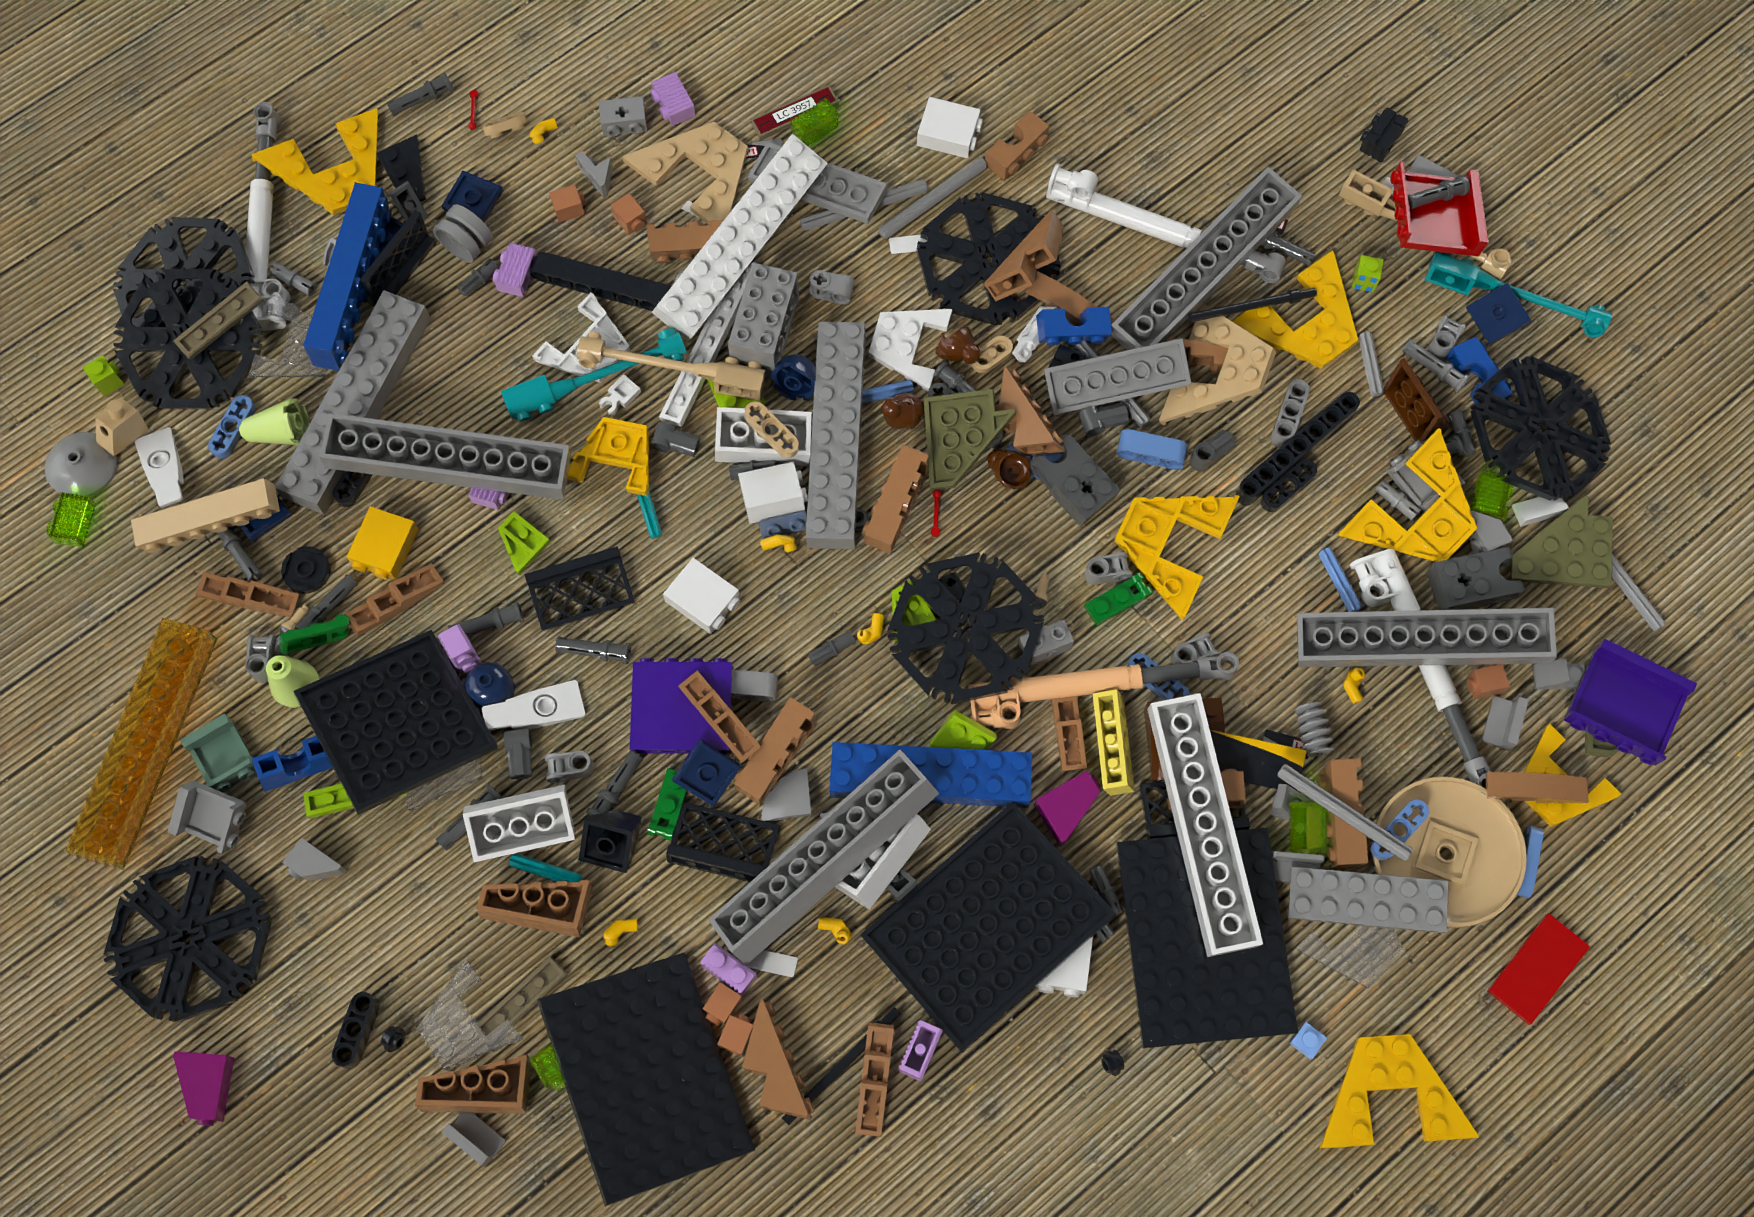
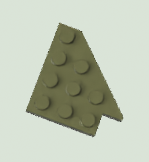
(960, 432)
(1568, 551)

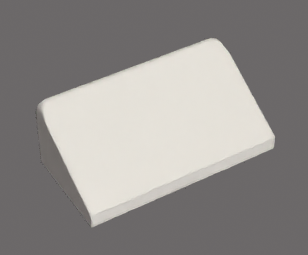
(1538, 510)

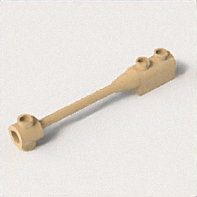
(1376, 201)
(727, 376)

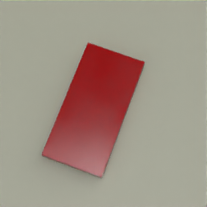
(1538, 969)

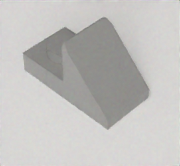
(598, 174)
(1558, 675)
(1285, 795)

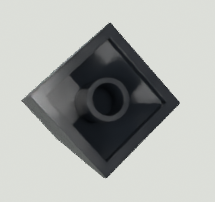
(610, 839)

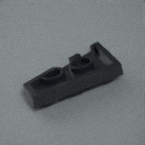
(403, 164)

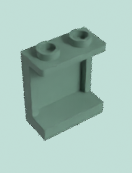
(220, 753)

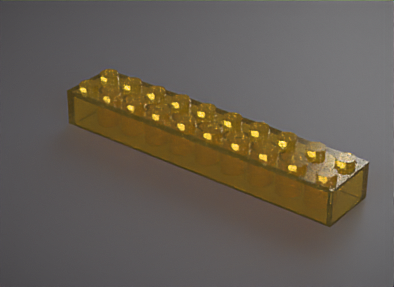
(142, 744)

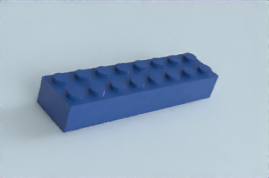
(342, 290)
(957, 774)

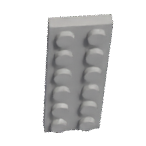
(834, 188)
(1117, 376)
(1368, 899)

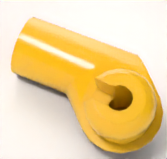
(540, 128)
(779, 540)
(874, 632)
(1352, 683)
(837, 927)
(617, 928)

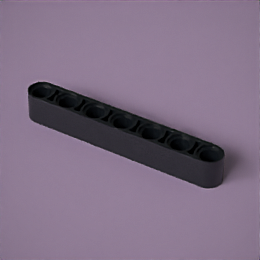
(598, 280)
(1305, 441)

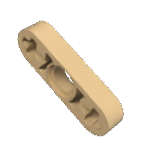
(755, 422)

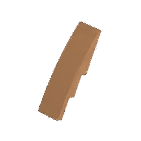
(1060, 296)
(1204, 354)
(247, 595)
(394, 600)
(719, 716)
(1069, 733)
(1536, 787)
(874, 1079)

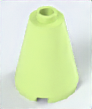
(279, 424)
(287, 675)

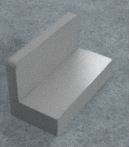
(1504, 722)
(1285, 860)
(475, 1138)

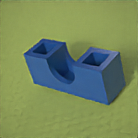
(1055, 328)
(1473, 358)
(278, 770)

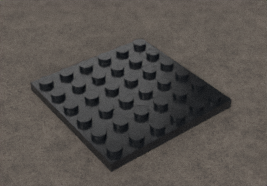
(395, 721)

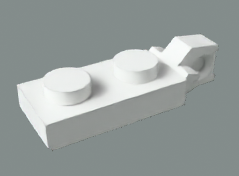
(1028, 338)

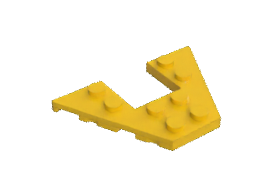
(334, 185)
(1324, 335)
(1439, 528)
(1147, 531)
(1390, 1065)

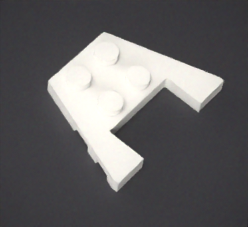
(602, 324)
(898, 338)

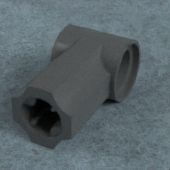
(1098, 419)
(669, 438)
(1211, 450)
(518, 747)

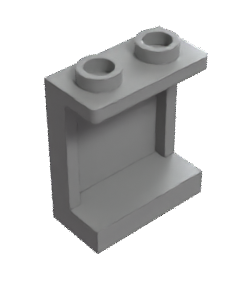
(1415, 489)
(207, 815)

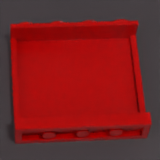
(1442, 225)

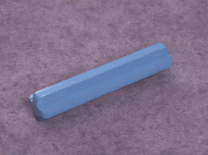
(887, 391)
(1340, 580)

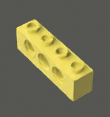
(1113, 742)

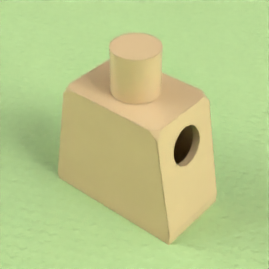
(119, 426)

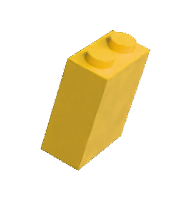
(382, 543)

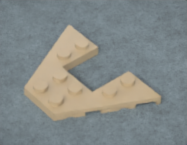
(710, 149)
(1240, 376)

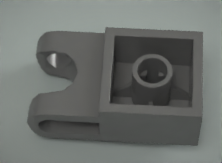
(1071, 476)
(1473, 581)

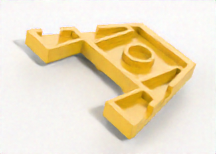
(618, 445)
(1541, 763)

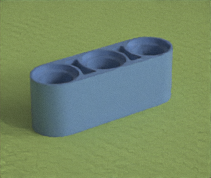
(1152, 449)

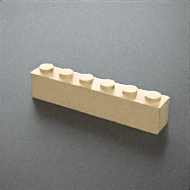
(205, 516)

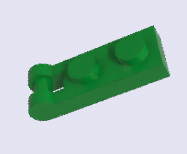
(1118, 599)
(314, 635)
(667, 807)

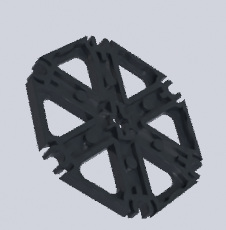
(175, 257)
(974, 265)
(179, 320)
(1556, 434)
(958, 648)
(173, 925)

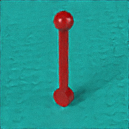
(473, 95)
(935, 531)

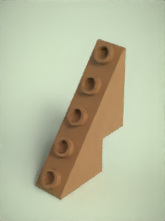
(1032, 253)
(1031, 428)
(769, 1058)

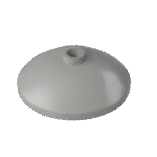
(85, 475)

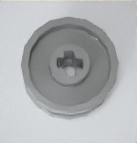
(462, 233)

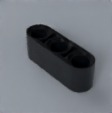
(358, 1043)

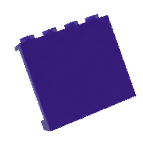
(1628, 702)
(662, 714)

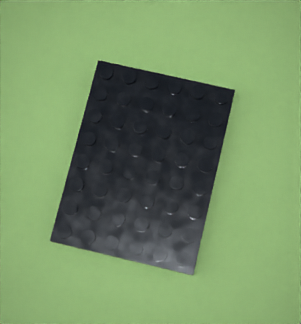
(987, 926)
(1177, 987)
(645, 1078)

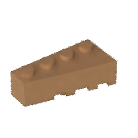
(677, 241)
(896, 499)
(776, 751)
(1346, 844)
(539, 906)
(479, 1089)

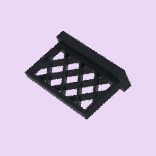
(398, 259)
(572, 569)
(1169, 829)
(712, 861)

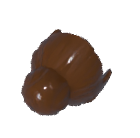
(959, 347)
(899, 414)
(1002, 461)

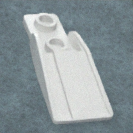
(162, 465)
(536, 708)

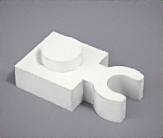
(622, 393)

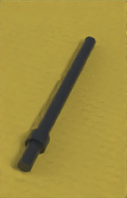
(1291, 296)
(843, 1064)

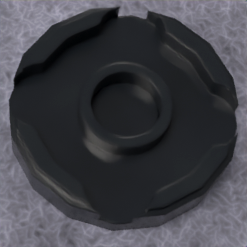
(306, 570)

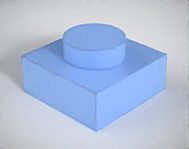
(1308, 1040)

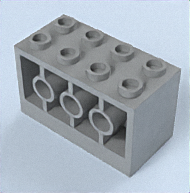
(764, 317)

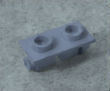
(783, 524)

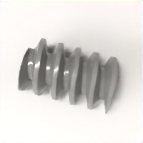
(1313, 729)

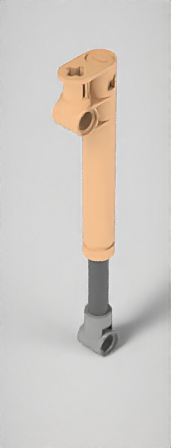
(990, 710)

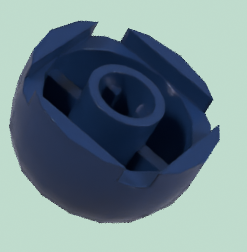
(794, 377)
(489, 684)

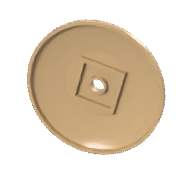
(1483, 841)

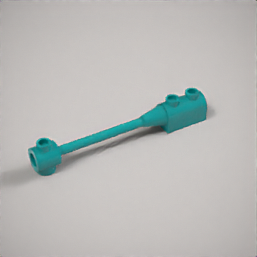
(1464, 275)
(540, 394)

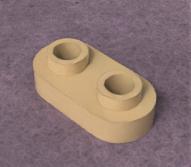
(496, 127)
(991, 355)

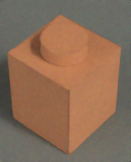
(567, 203)
(628, 214)
(1487, 681)
(722, 1004)
(736, 1034)

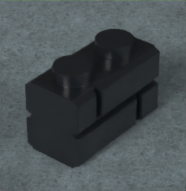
(1383, 135)

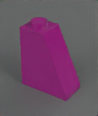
(1067, 805)
(204, 1084)

